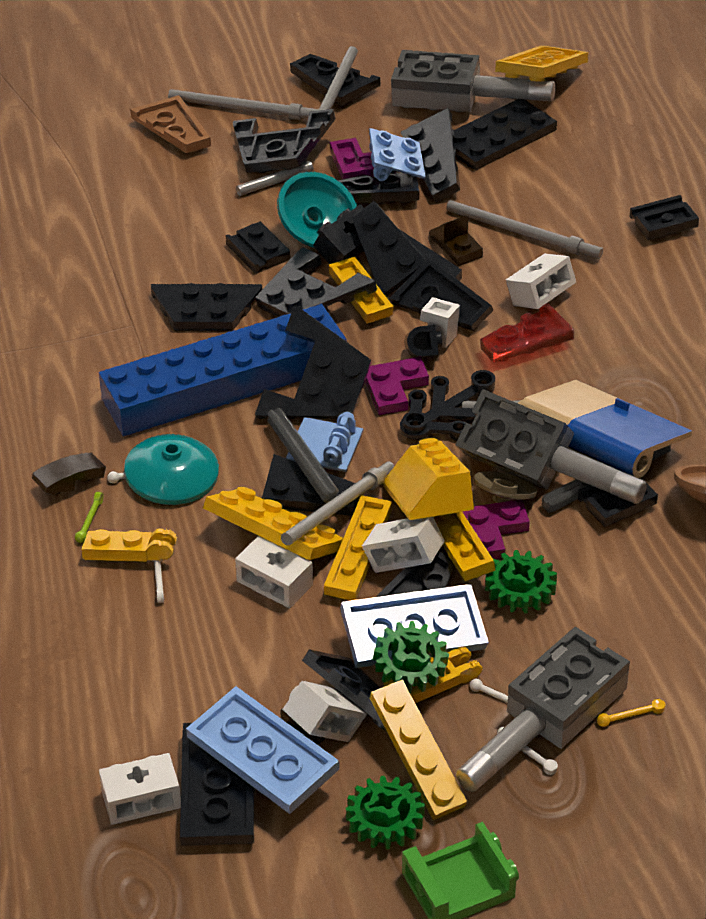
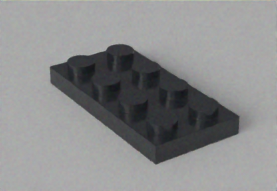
(501, 133)
(214, 800)

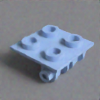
(395, 154)
(331, 442)

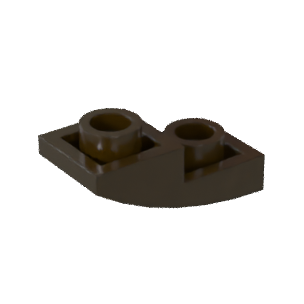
(63, 473)

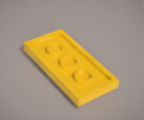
(541, 62)
(270, 521)

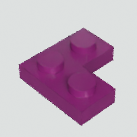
(350, 159)
(389, 380)
(497, 519)

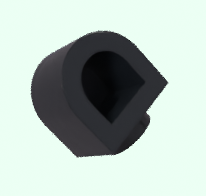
(423, 341)

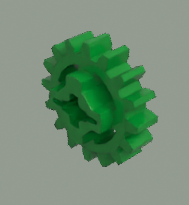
(521, 581)
(410, 656)
(385, 812)

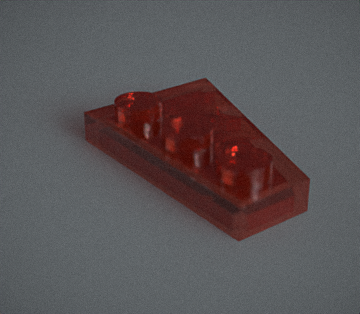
(530, 334)

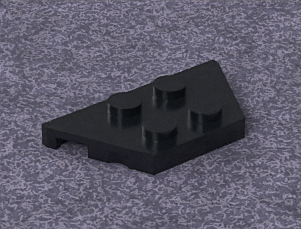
(205, 305)

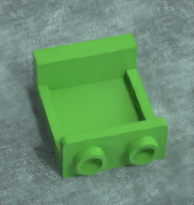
(461, 876)

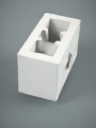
(541, 281)
(403, 544)
(274, 571)
(324, 711)
(140, 788)

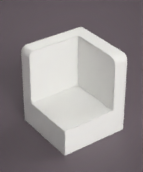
(443, 316)

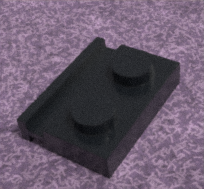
(664, 217)
(258, 247)
(611, 508)

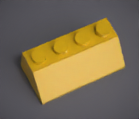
(430, 481)

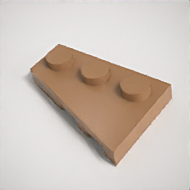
(174, 123)

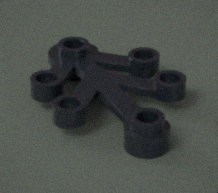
(418, 425)

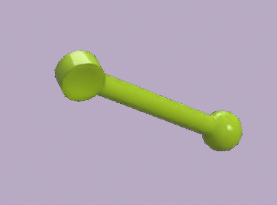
(81, 535)

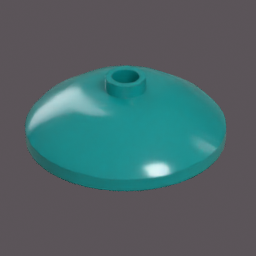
(313, 197)
(171, 469)

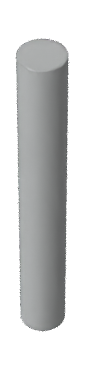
(272, 179)

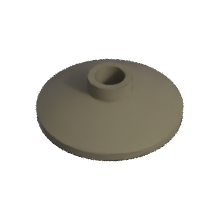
(505, 486)

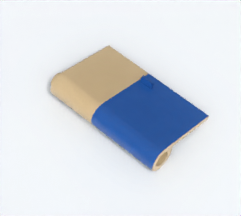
(607, 426)

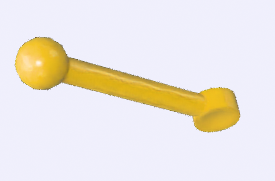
(657, 707)

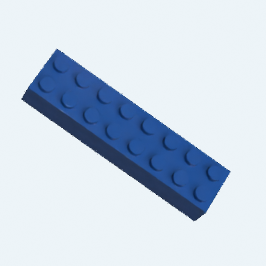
(207, 373)

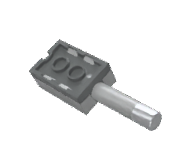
(453, 81)
(536, 447)
(552, 699)

